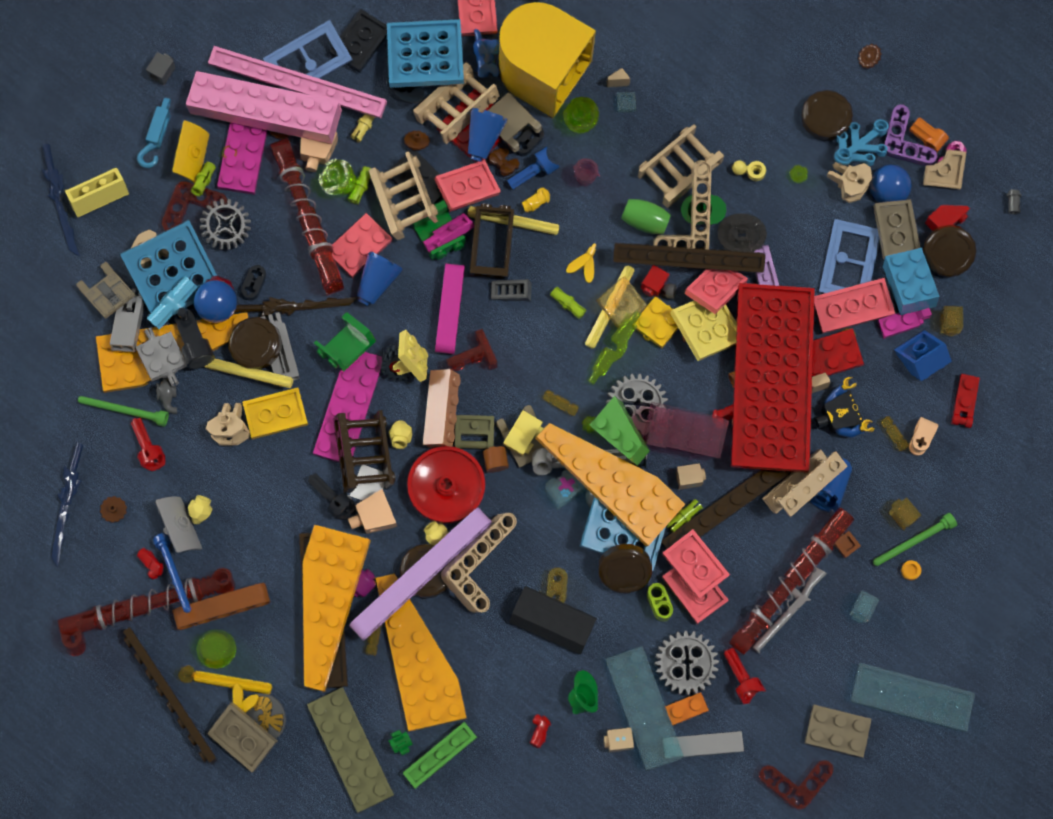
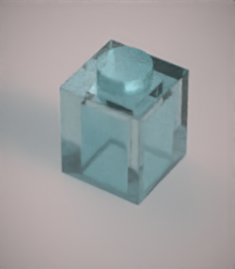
(863, 607)

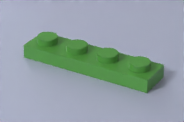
(439, 755)

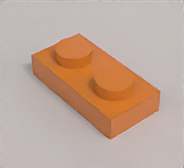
(686, 708)

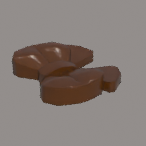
(498, 157)

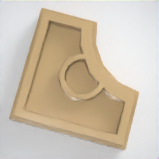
(946, 172)

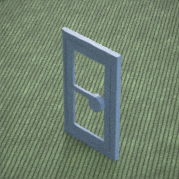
(337, 62)
(841, 257)

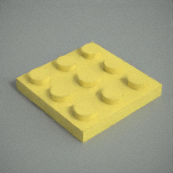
(704, 330)

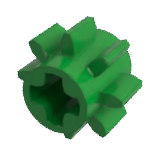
(400, 742)

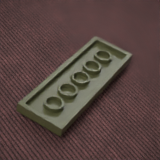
(350, 750)

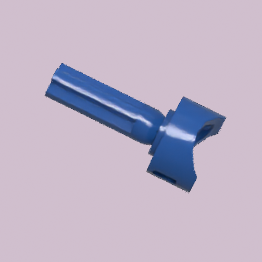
(542, 164)

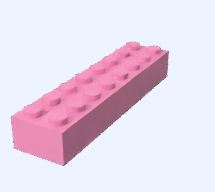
(264, 107)

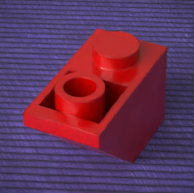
(947, 215)

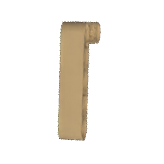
(696, 216)
(474, 559)

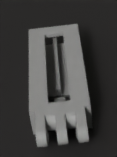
(127, 325)
(285, 363)

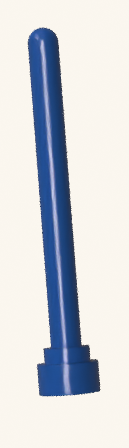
(162, 543)

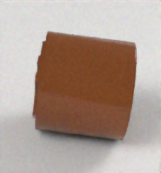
(495, 459)

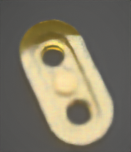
(557, 588)

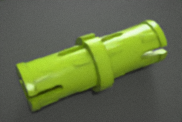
(203, 179)
(361, 186)
(568, 302)
(684, 515)

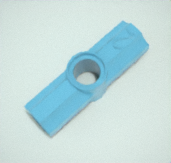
(172, 302)

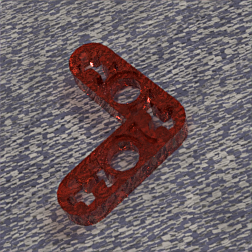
(189, 197)
(802, 790)

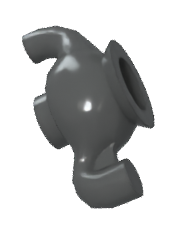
(165, 393)

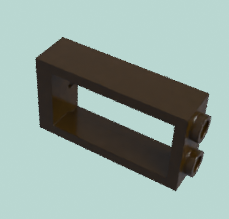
(491, 272)

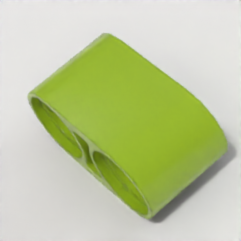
(662, 601)

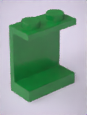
(425, 229)
(347, 344)

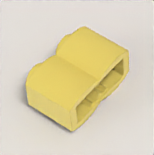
(522, 433)

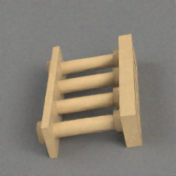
(443, 93)
(684, 183)
(385, 194)
(802, 486)

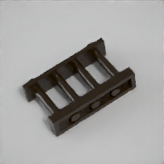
(348, 462)

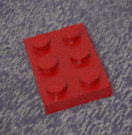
(836, 353)

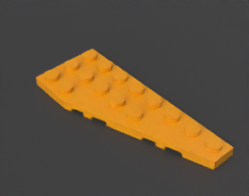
(125, 369)
(625, 490)
(329, 584)
(424, 676)

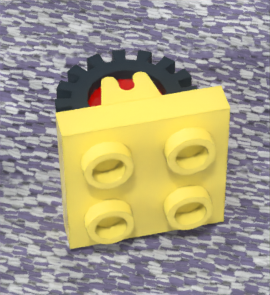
(406, 360)

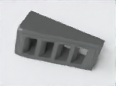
(511, 296)

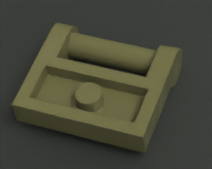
(474, 426)

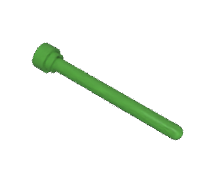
(159, 418)
(946, 522)

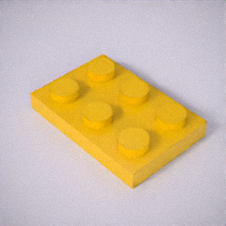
(275, 413)

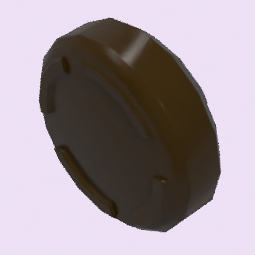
(826, 115)
(949, 250)
(255, 343)
(625, 568)
(435, 585)

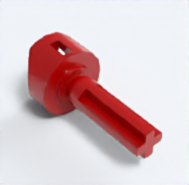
(149, 452)
(748, 687)

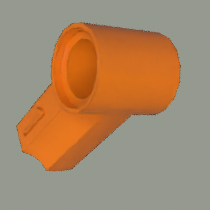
(930, 136)

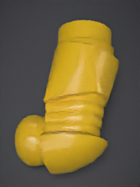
(536, 200)

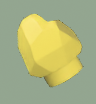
(400, 434)
(199, 509)
(435, 532)

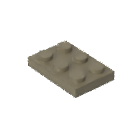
(896, 227)
(838, 731)
(242, 737)

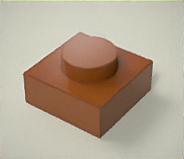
(847, 544)

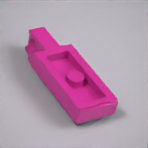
(449, 232)
(899, 323)

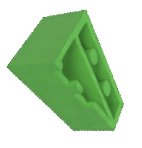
(620, 431)

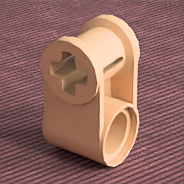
(923, 434)

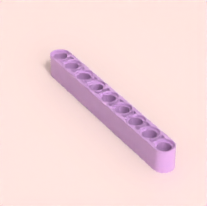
(420, 573)

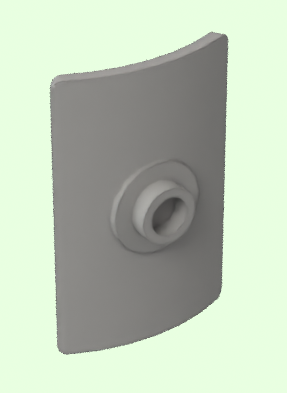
(178, 524)

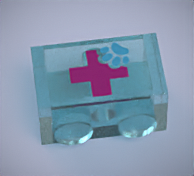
(563, 489)

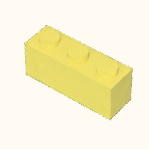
(97, 192)

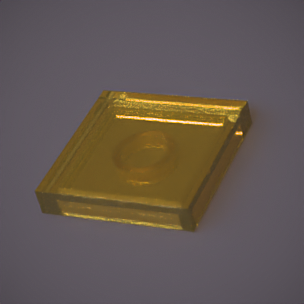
(621, 301)

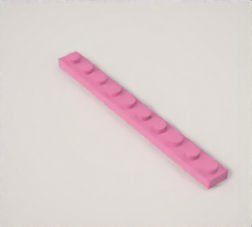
(296, 81)

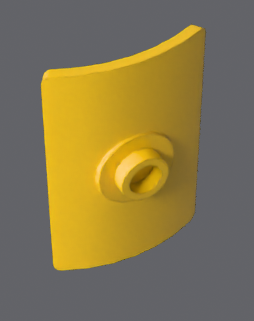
(190, 151)

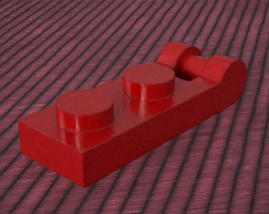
(965, 400)

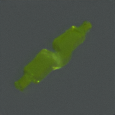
(621, 339)

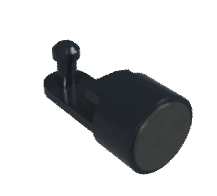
(196, 349)

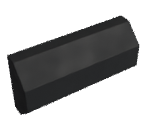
(552, 620)

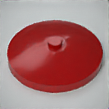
(446, 484)

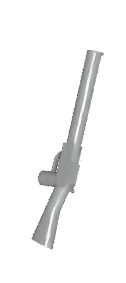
(801, 598)

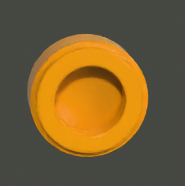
(911, 570)

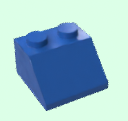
(923, 355)

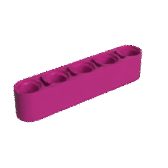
(449, 309)

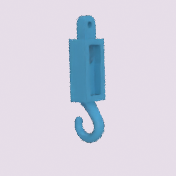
(156, 133)

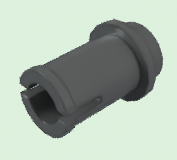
(1014, 201)

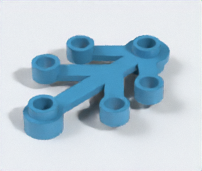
(846, 155)

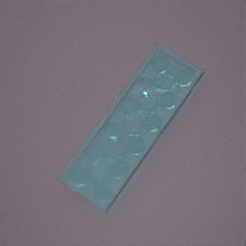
(912, 697)
(644, 708)

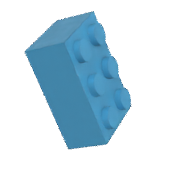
(910, 281)

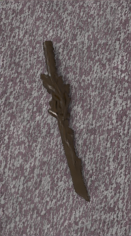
(288, 307)

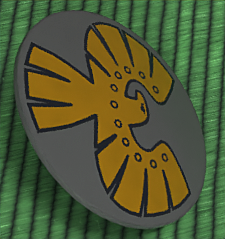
(269, 714)

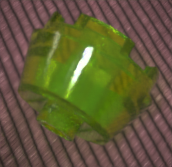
(581, 115)
(337, 177)
(216, 649)

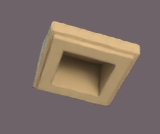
(618, 79)
(820, 382)

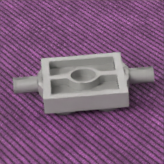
(161, 356)

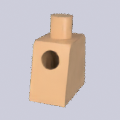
(316, 152)
(373, 514)

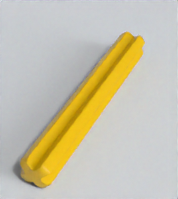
(228, 681)

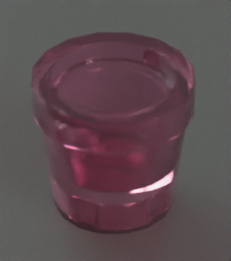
(585, 171)

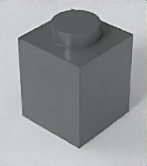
(161, 68)

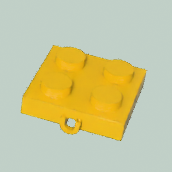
(657, 323)

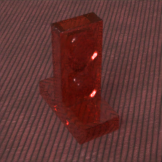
(474, 355)

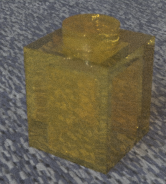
(951, 320)
(904, 513)

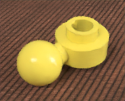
(740, 168)

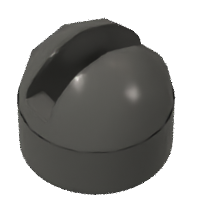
(669, 291)

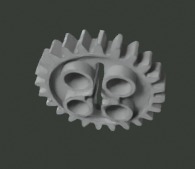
(637, 387)
(704, 663)

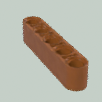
(222, 606)

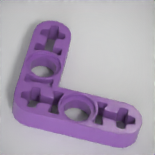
(898, 140)

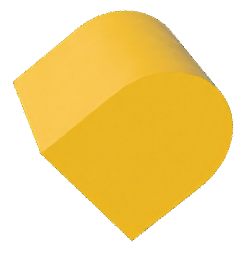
(543, 54)

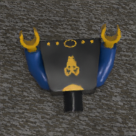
(842, 413)

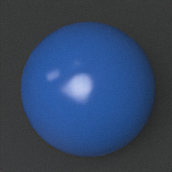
(890, 184)
(215, 301)

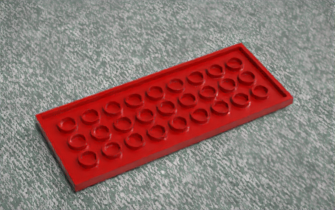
(773, 378)

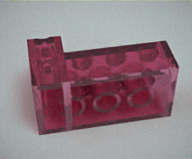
(685, 430)

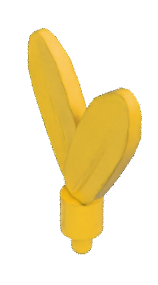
(584, 260)
(238, 699)

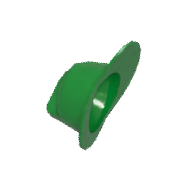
(717, 209)
(584, 694)

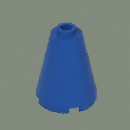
(483, 133)
(376, 278)
(832, 494)

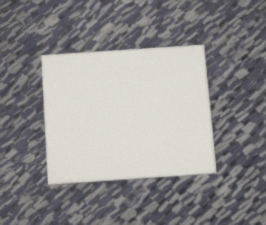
(365, 490)

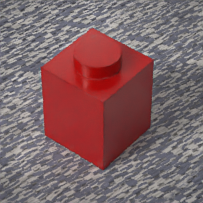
(654, 281)

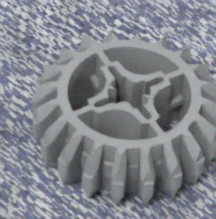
(214, 212)

